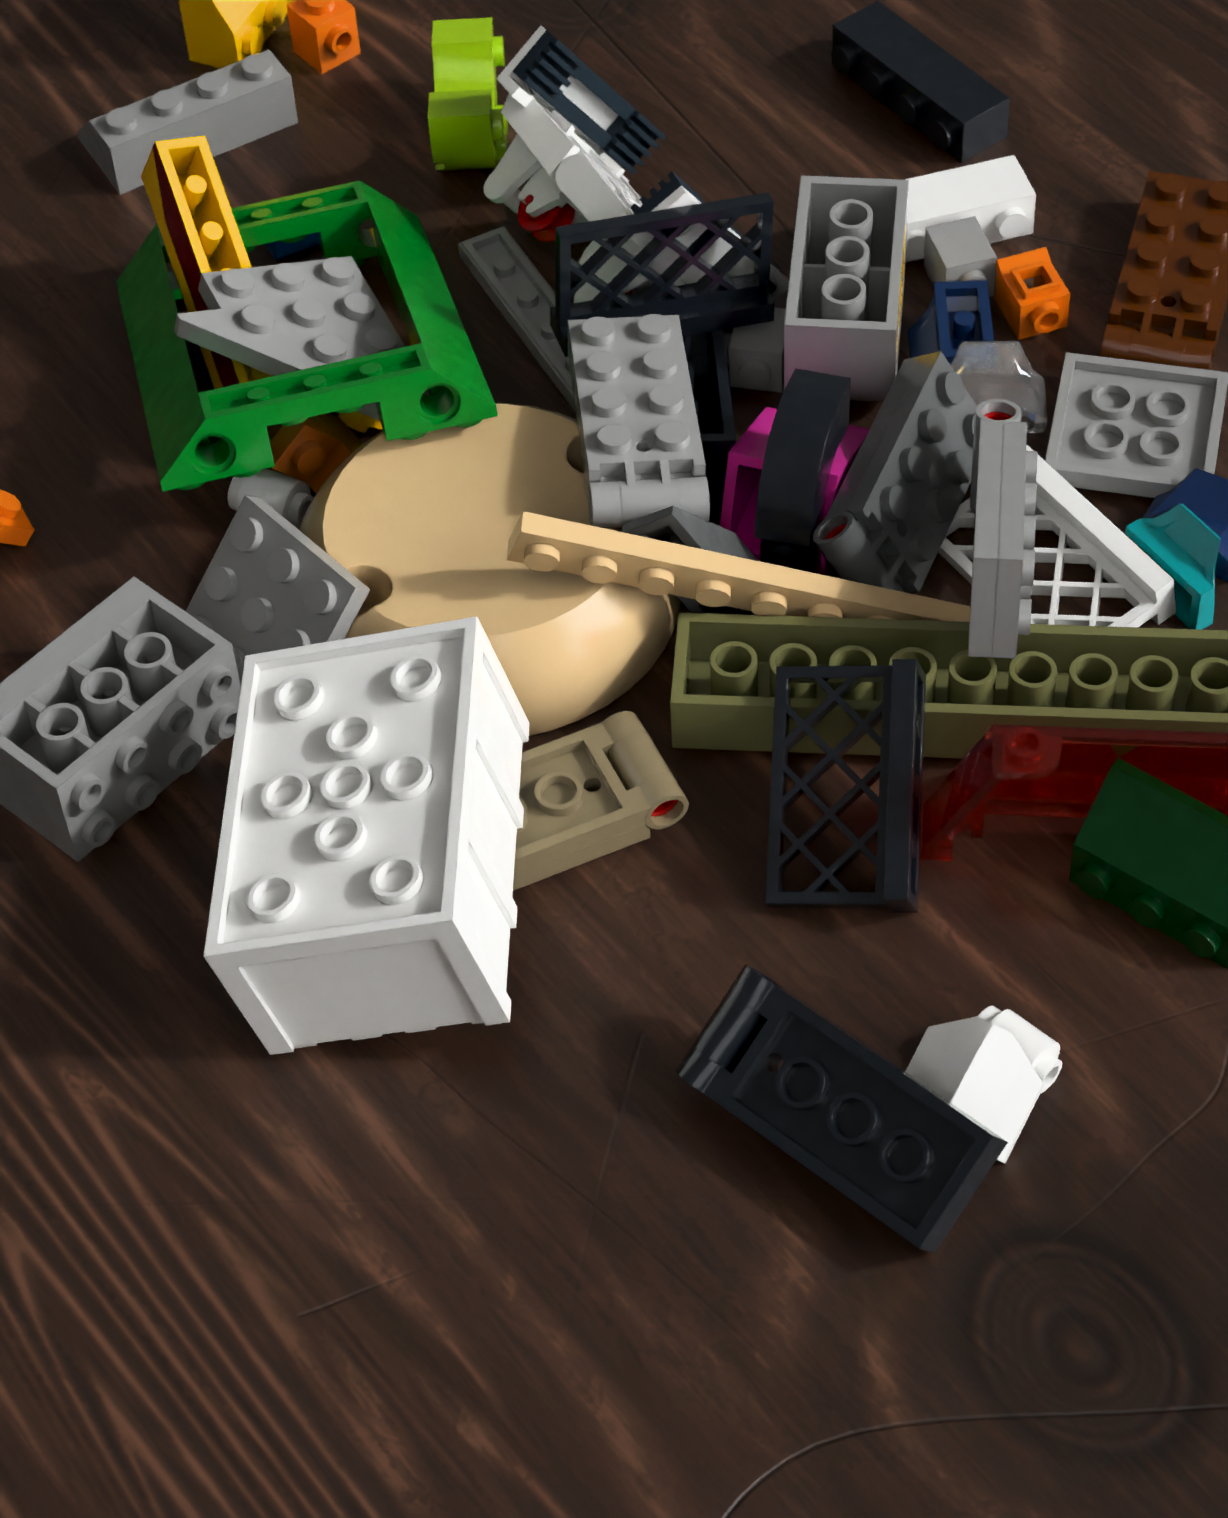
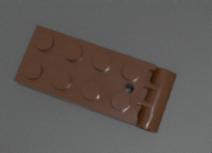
(1173, 275)

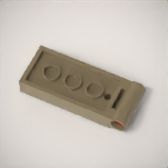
(592, 797)

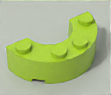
(463, 109)

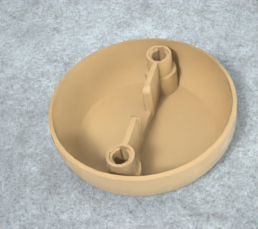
(431, 540)

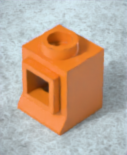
(1032, 309)

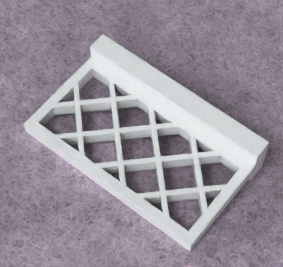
(1093, 542)

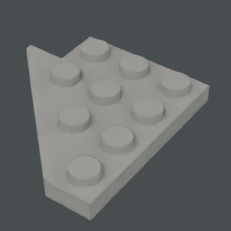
(290, 317)

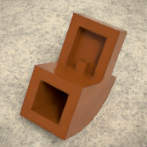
(313, 448)

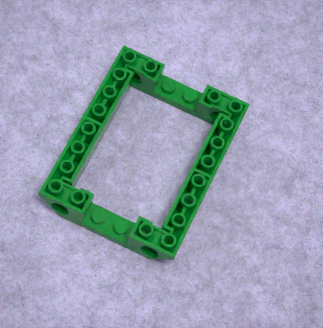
(240, 413)

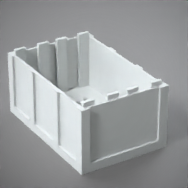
(370, 837)

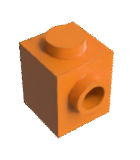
(323, 32)

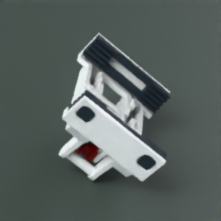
(572, 146)

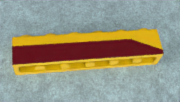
(197, 233)

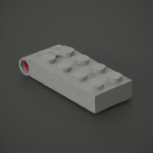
(636, 418)
(1003, 530)

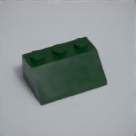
(1157, 859)

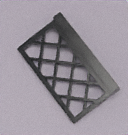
(703, 306)
(899, 786)

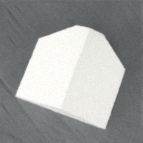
(980, 1073)

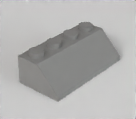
(224, 105)

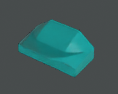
(1188, 554)

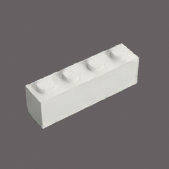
(989, 190)

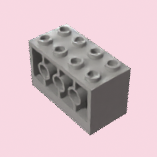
(112, 716)

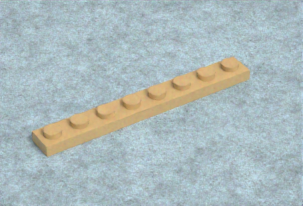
(710, 576)

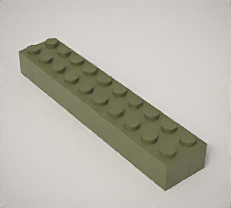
(1058, 679)

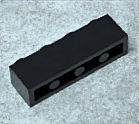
(920, 81)

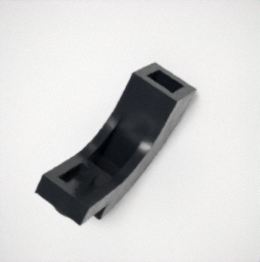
(798, 466)

